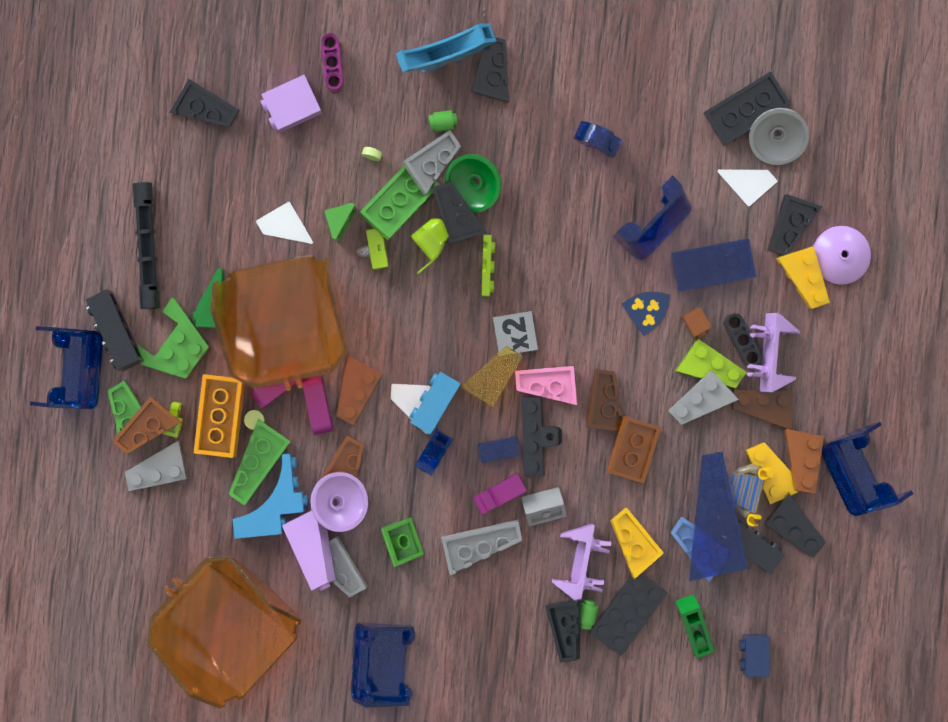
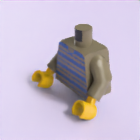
(747, 489)

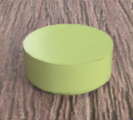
(372, 154)
(252, 417)

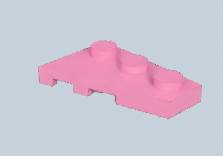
(549, 383)

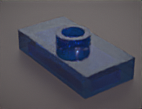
(498, 449)

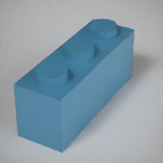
(434, 402)

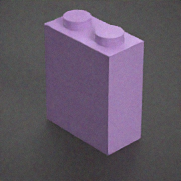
(290, 104)

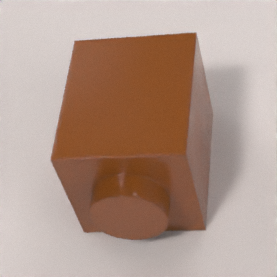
(696, 323)

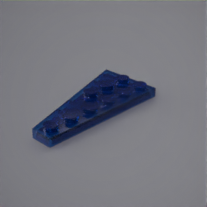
(717, 535)

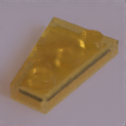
(494, 376)

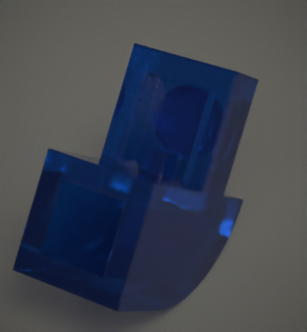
(598, 138)
(433, 452)

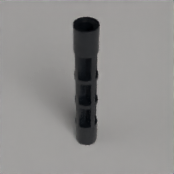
(145, 233)

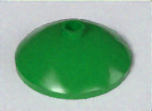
(463, 174)

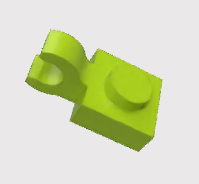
(175, 410)

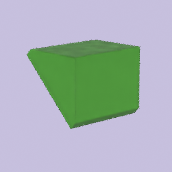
(339, 219)
(402, 541)

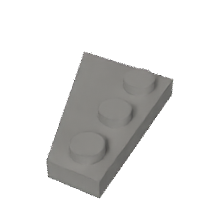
(158, 469)

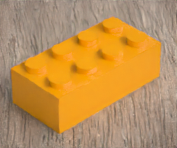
(219, 416)

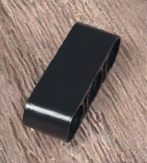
(750, 345)

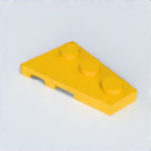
(806, 275)
(781, 478)
(635, 542)

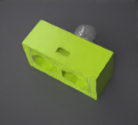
(375, 249)

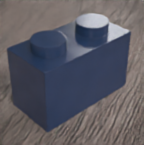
(755, 655)

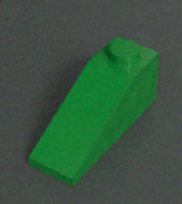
(203, 316)
(694, 626)

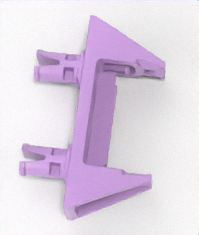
(770, 332)
(585, 545)

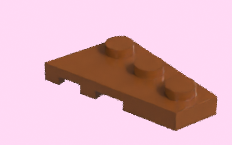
(356, 389)
(145, 425)
(805, 459)

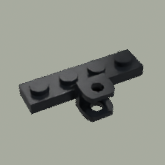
(536, 436)

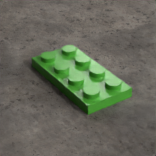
(395, 204)

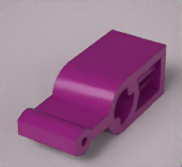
(499, 493)

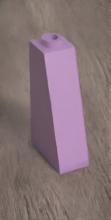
(312, 550)

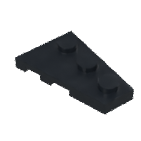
(791, 222)
(566, 628)

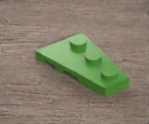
(123, 404)

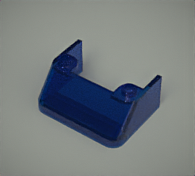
(80, 369)
(854, 476)

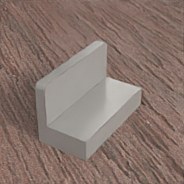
(544, 506)

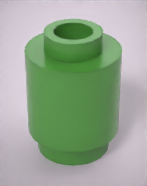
(443, 121)
(588, 614)

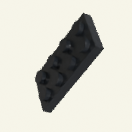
(739, 111)
(628, 613)

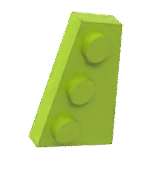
(488, 266)
(703, 359)

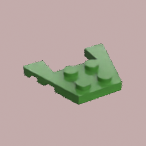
(182, 348)

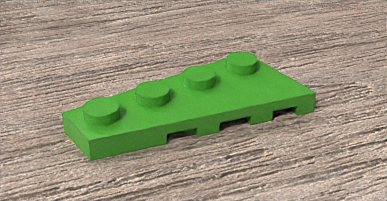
(260, 456)

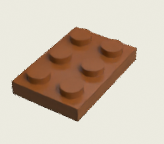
(633, 449)

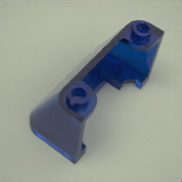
(644, 241)
(380, 664)

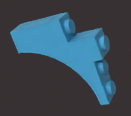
(451, 49)
(284, 500)

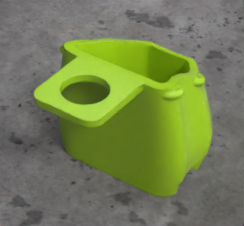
(431, 239)

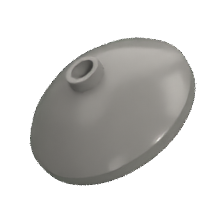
(781, 147)

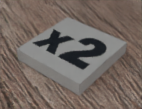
(515, 332)

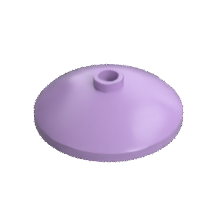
(832, 264)
(350, 497)

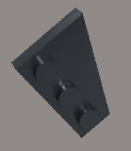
(491, 72)
(204, 105)
(456, 213)
(794, 525)

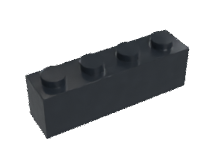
(114, 330)
(758, 550)

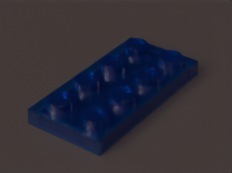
(713, 265)

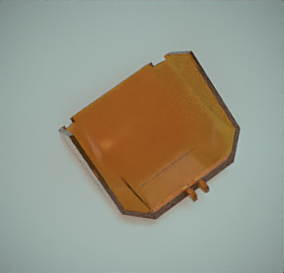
(280, 322)
(221, 631)

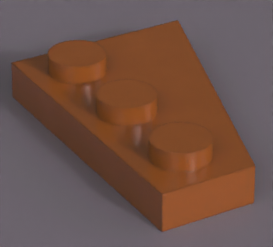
(346, 458)

